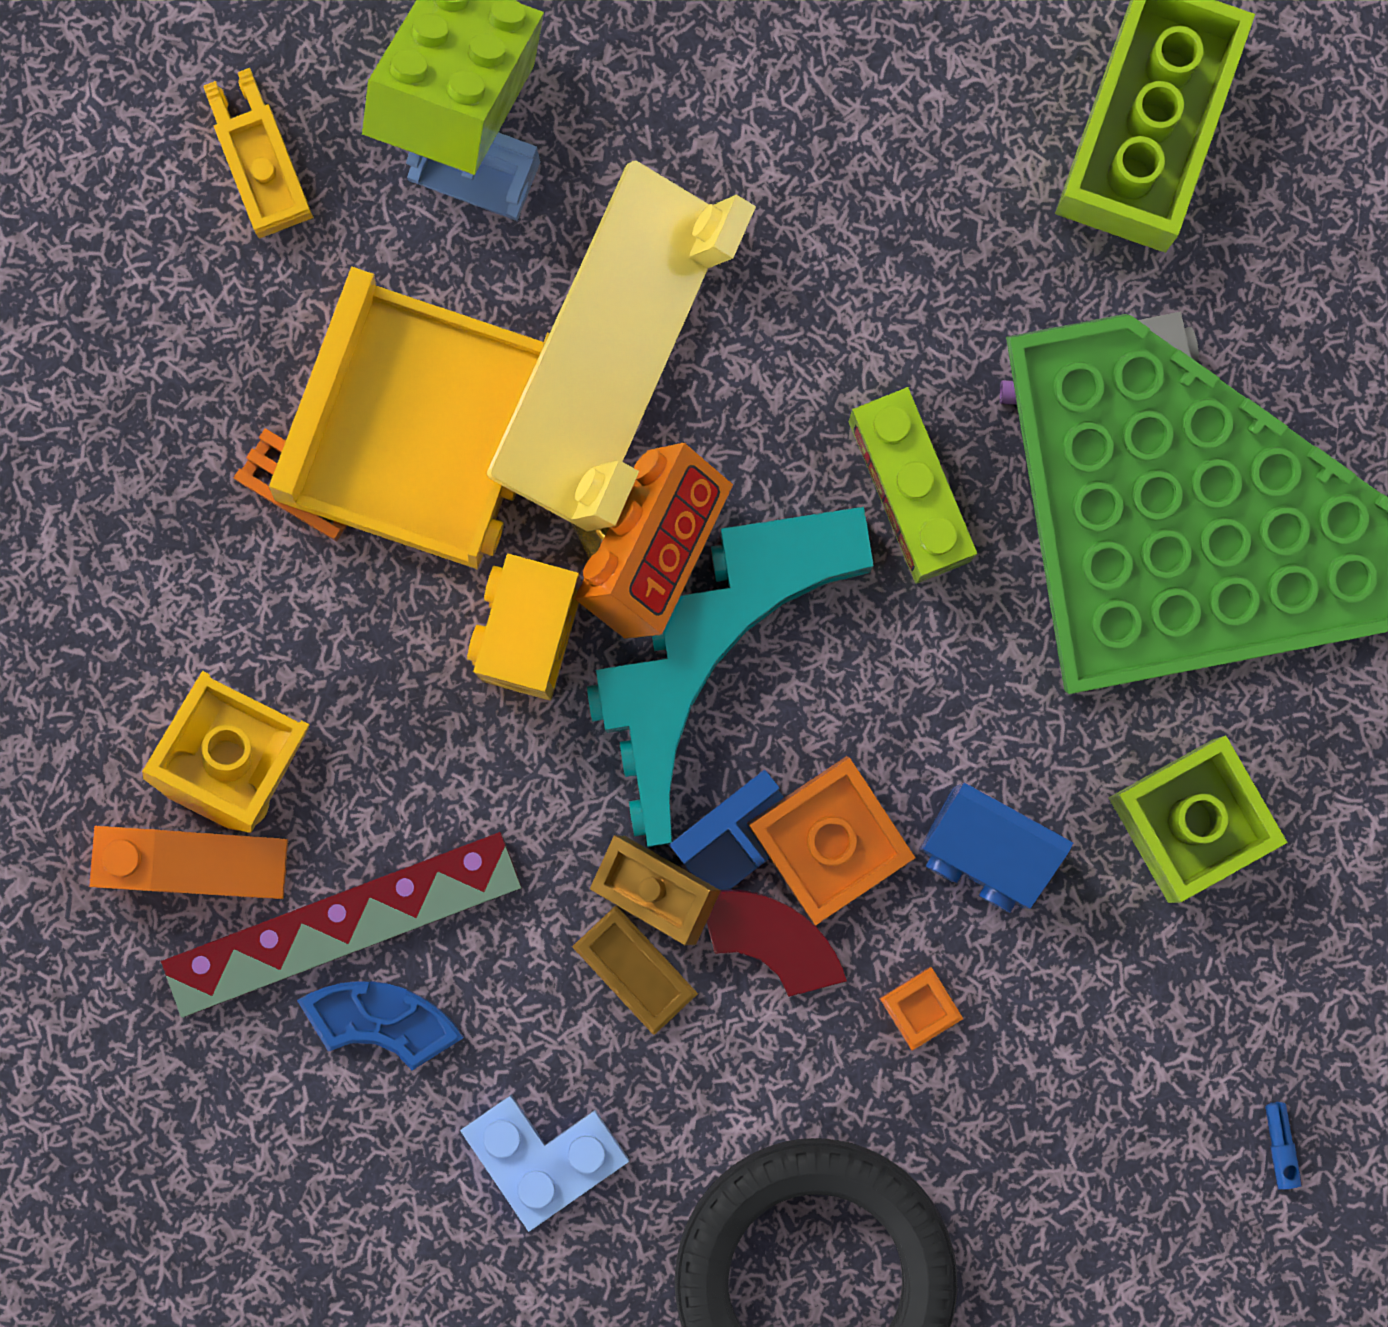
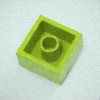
(1197, 820)

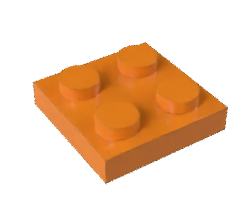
(831, 840)

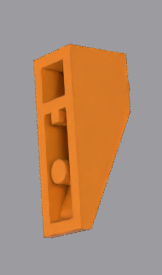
(188, 862)

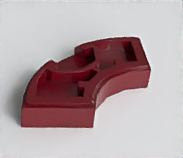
(776, 936)

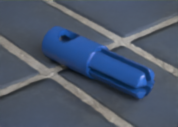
(1282, 1147)

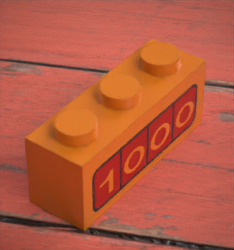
(655, 542)

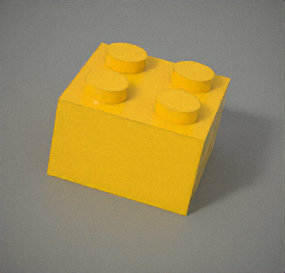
(526, 626)

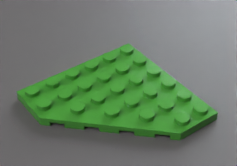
(1183, 513)

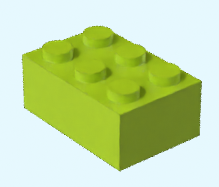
(452, 78)

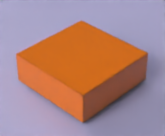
(921, 1008)

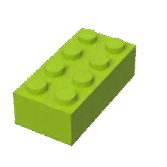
(1154, 118)

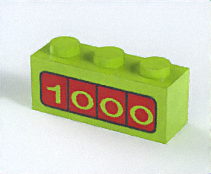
(912, 485)

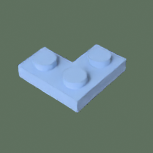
(541, 1176)

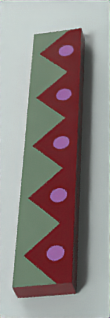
(341, 924)

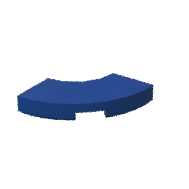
(380, 1016)

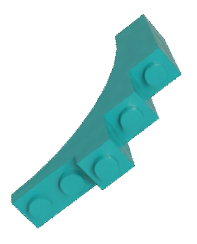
(763, 570)

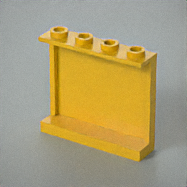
(406, 422)

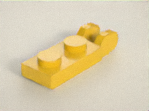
(259, 160)

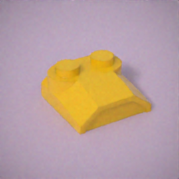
(224, 755)

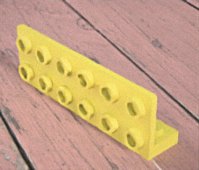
(613, 346)

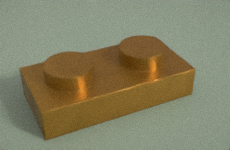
(655, 890)

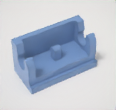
(498, 184)

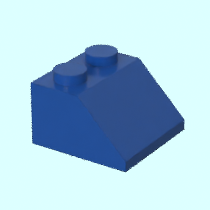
(993, 848)

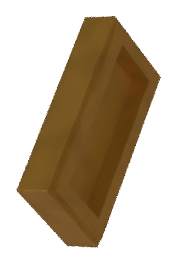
(635, 970)

